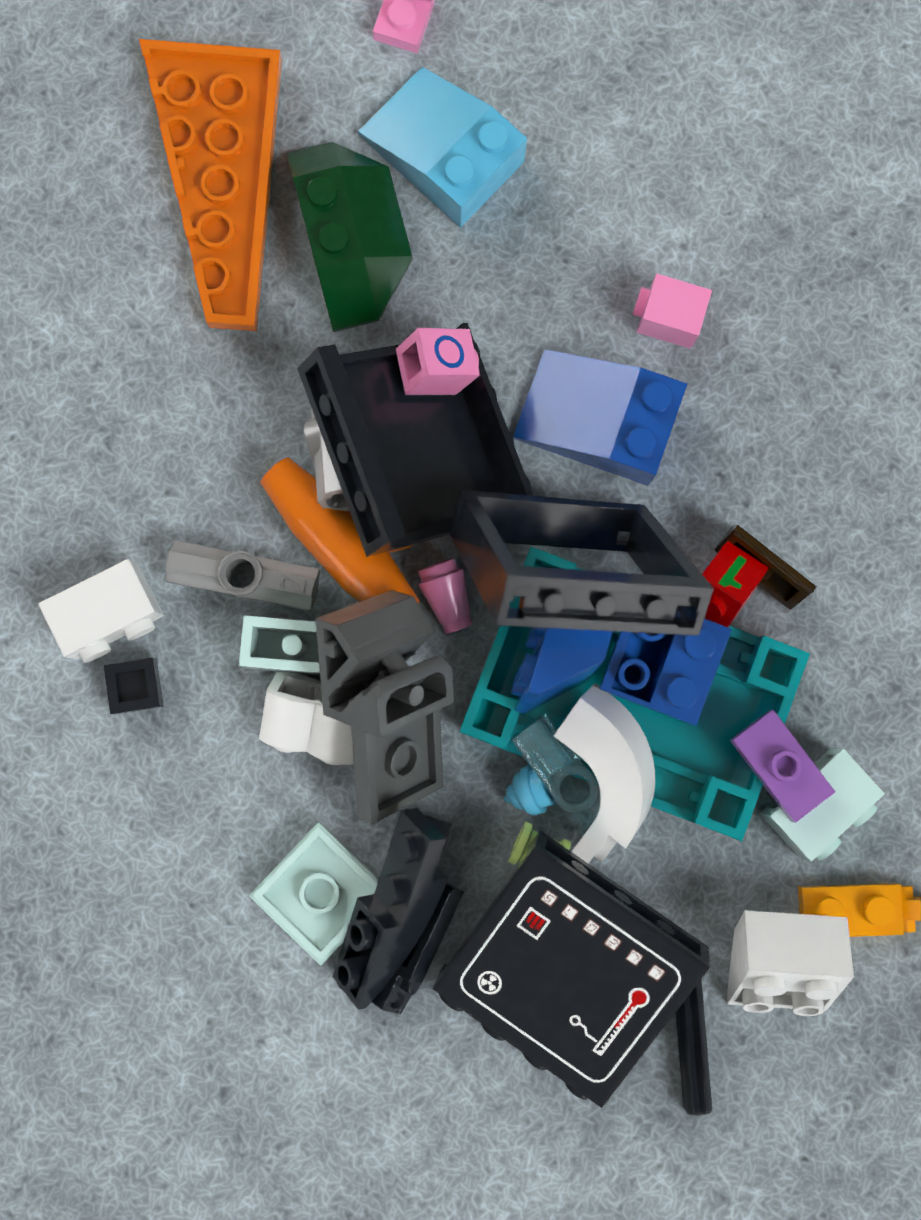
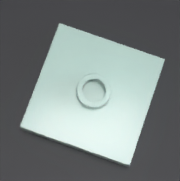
(315, 892)

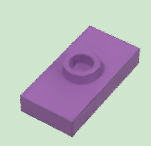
(782, 766)

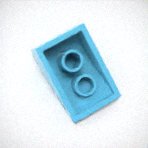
(446, 143)

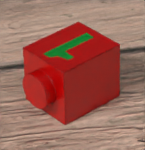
(734, 580)

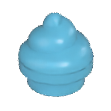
(528, 792)

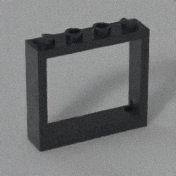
(578, 597)

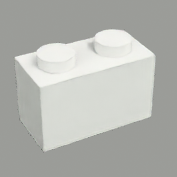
(102, 611)

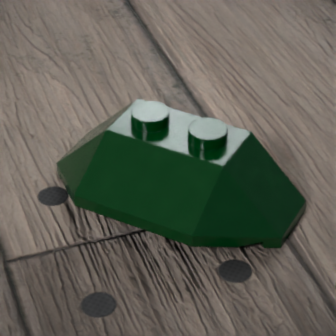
(351, 230)

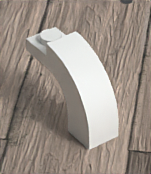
(623, 764)

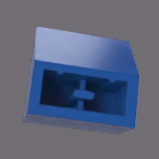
(557, 664)
(666, 670)

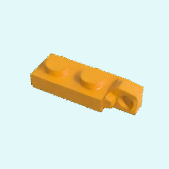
(869, 908)

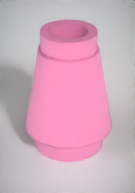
(446, 594)

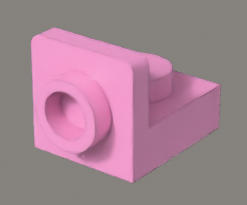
(403, 23)

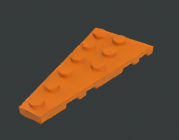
(219, 143)

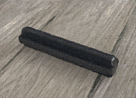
(694, 1054)

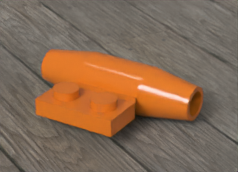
(331, 535)

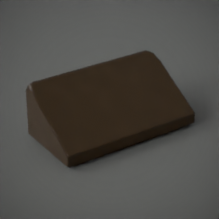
(781, 579)

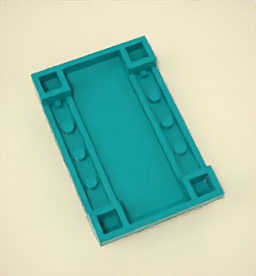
(695, 766)

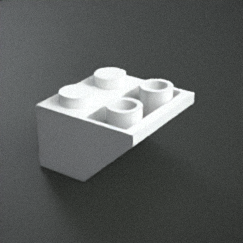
(789, 962)

